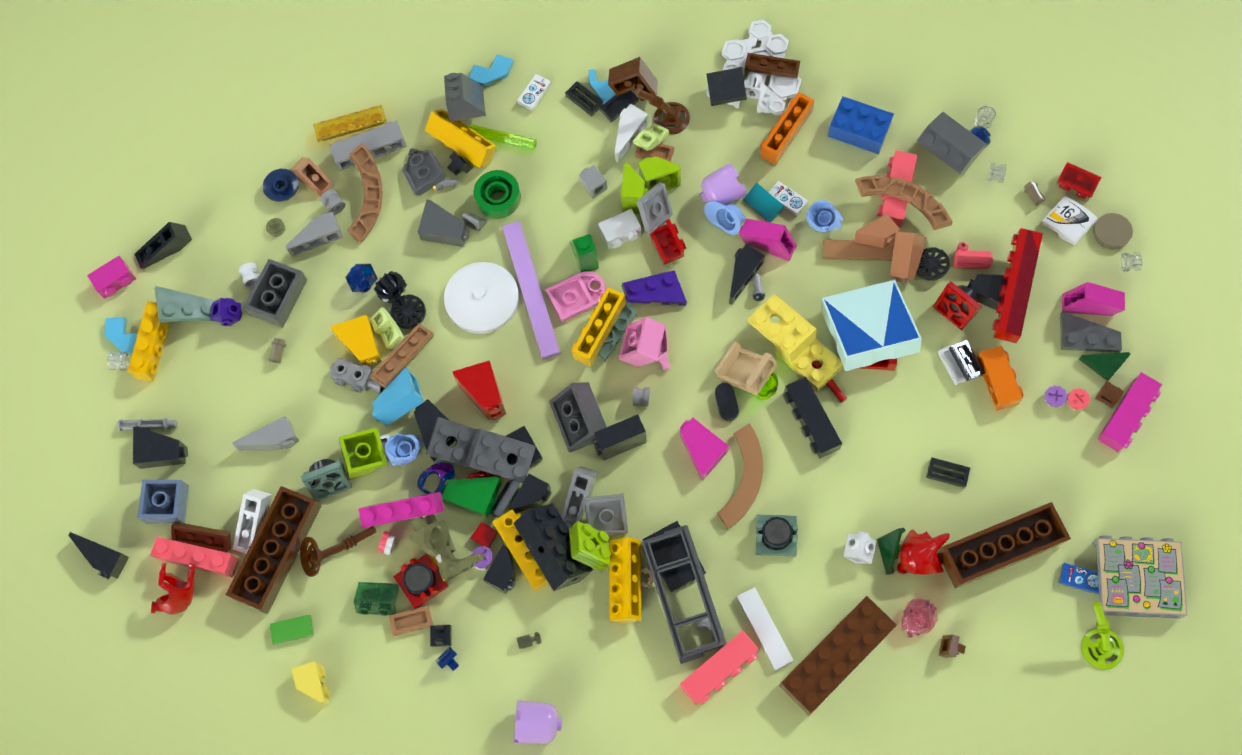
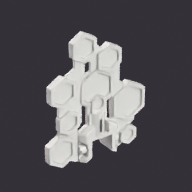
(770, 98)

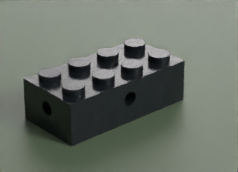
(550, 546)

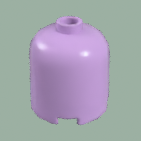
(722, 186)
(536, 723)

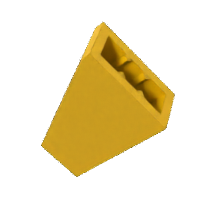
(359, 339)

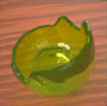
(769, 389)

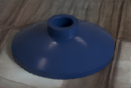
(278, 179)

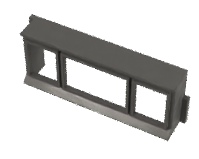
(703, 589)

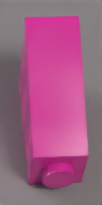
(768, 237)
(1093, 300)
(702, 446)

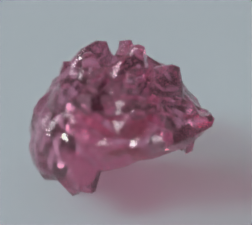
(919, 617)

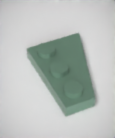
(181, 307)
(626, 317)

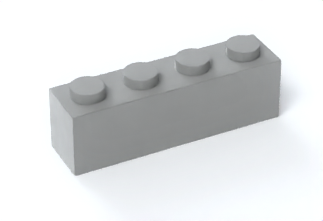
(377, 140)

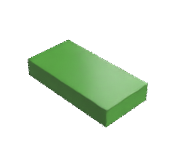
(291, 629)

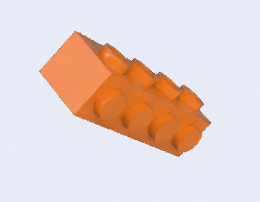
(787, 128)

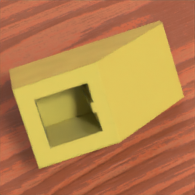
(310, 681)

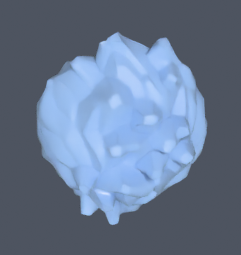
(823, 216)
(402, 449)

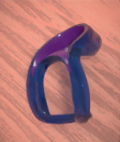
(442, 469)

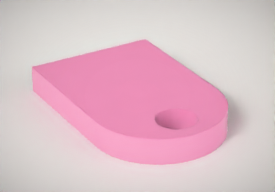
(575, 295)

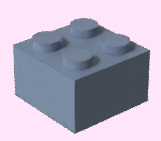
(163, 501)

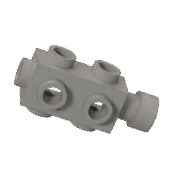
(350, 377)

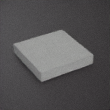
(654, 207)
(607, 513)

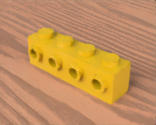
(460, 138)
(599, 326)
(148, 344)
(519, 549)
(625, 580)

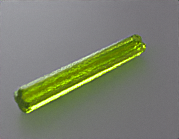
(505, 137)

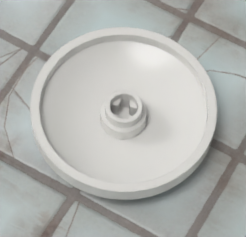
(481, 297)

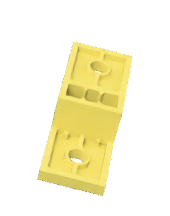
(796, 341)

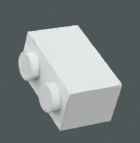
(620, 229)

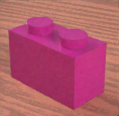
(111, 277)

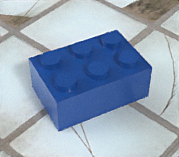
(860, 125)

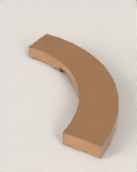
(908, 192)
(372, 193)
(751, 478)

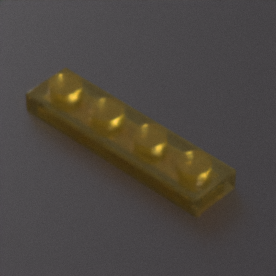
(350, 123)

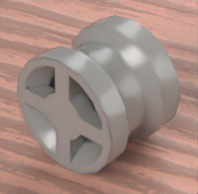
(641, 396)

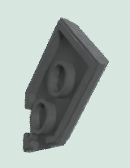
(422, 171)

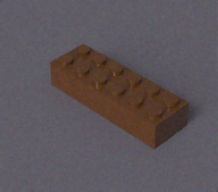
(1003, 545)
(273, 550)
(837, 655)

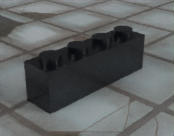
(812, 417)

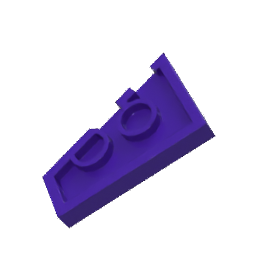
(657, 288)

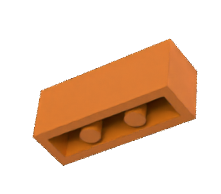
(1000, 378)

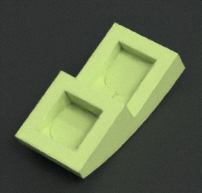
(652, 137)
(387, 327)

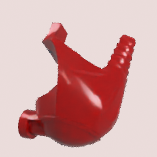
(920, 553)
(179, 592)

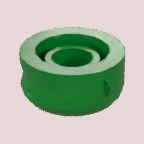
(495, 182)

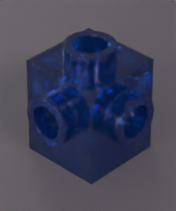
(361, 278)

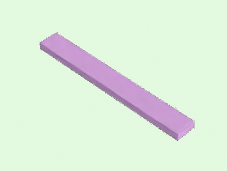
(531, 290)

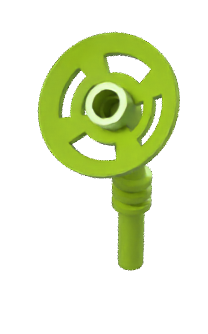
(1102, 644)

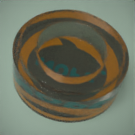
(275, 227)

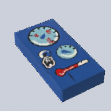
(1079, 578)

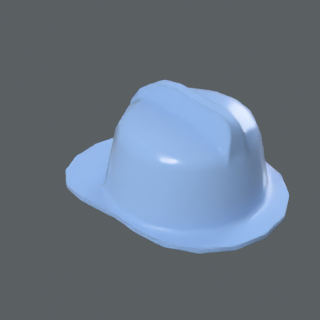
(725, 217)

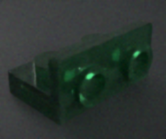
(376, 598)

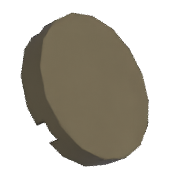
(1113, 231)

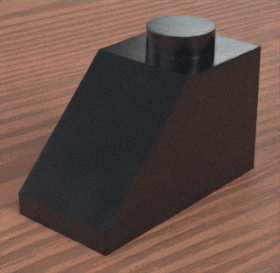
(531, 494)
(501, 572)

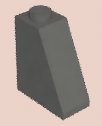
(441, 226)

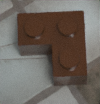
(631, 76)

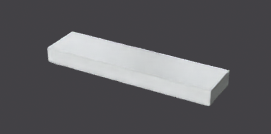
(765, 629)

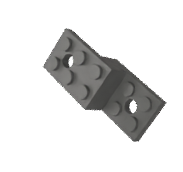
(480, 450)

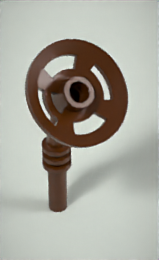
(670, 113)
(316, 555)

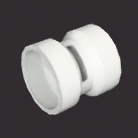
(249, 274)

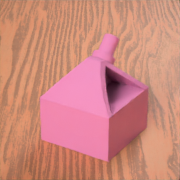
(645, 343)

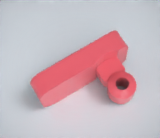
(971, 258)

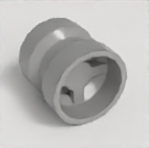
(332, 201)

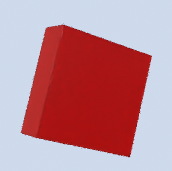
(484, 535)

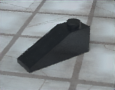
(163, 244)
(746, 266)
(100, 557)

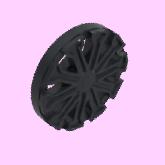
(933, 263)
(408, 311)

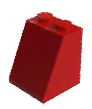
(481, 388)

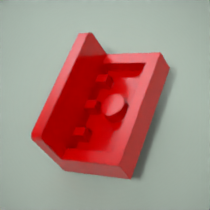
(1078, 180)
(668, 243)

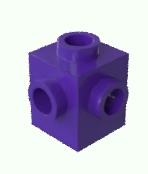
(226, 311)

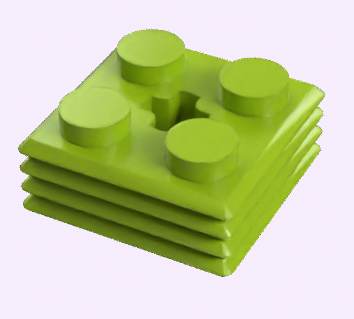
(589, 546)

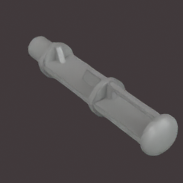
(146, 424)

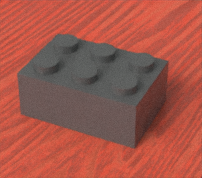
(275, 293)

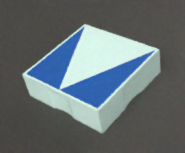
(870, 325)

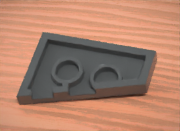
(1087, 336)

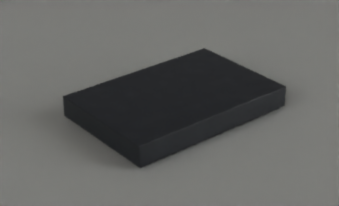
(670, 551)

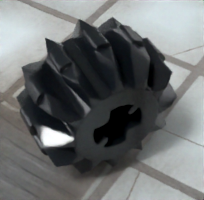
(390, 286)

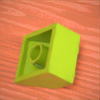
(659, 170)
(632, 189)
(362, 452)

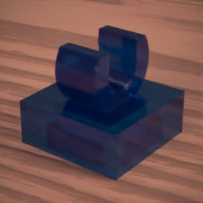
(446, 658)

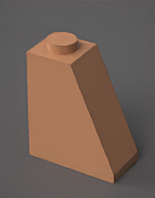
(906, 255)

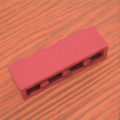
(902, 167)
(203, 558)
(719, 667)

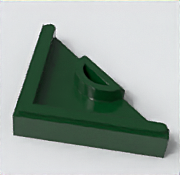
(1105, 364)
(890, 549)

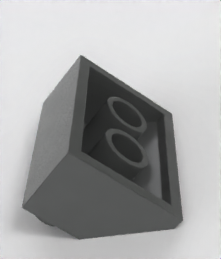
(463, 97)
(951, 142)
(577, 415)

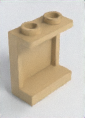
(745, 368)

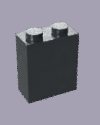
(620, 437)

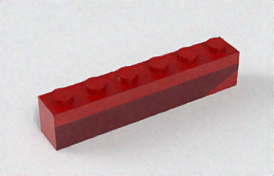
(1017, 286)

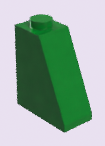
(585, 253)
(472, 494)

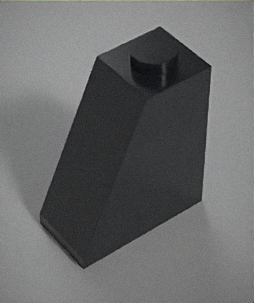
(987, 289)
(426, 418)
(156, 450)

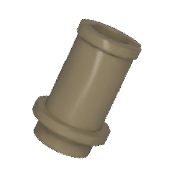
(1034, 193)
(277, 350)

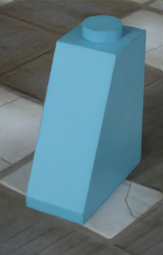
(398, 398)

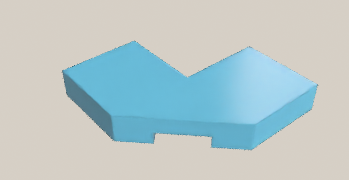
(499, 70)
(116, 332)

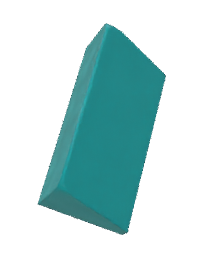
(763, 203)

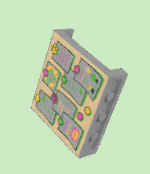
(1141, 577)

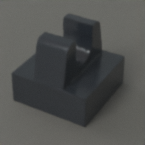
(458, 164)
(440, 635)

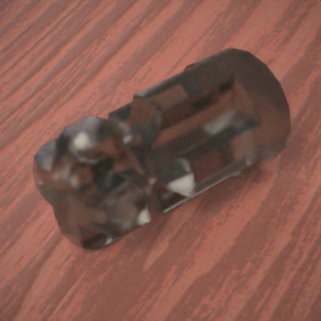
(527, 641)

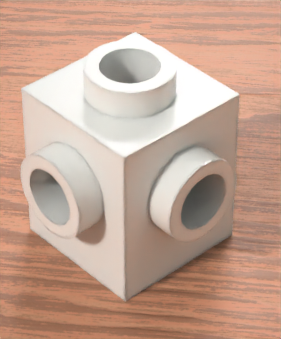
(860, 548)

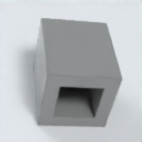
(593, 181)

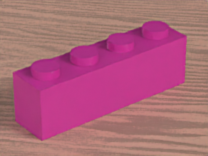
(1129, 412)
(401, 509)

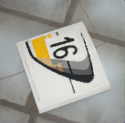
(1069, 220)

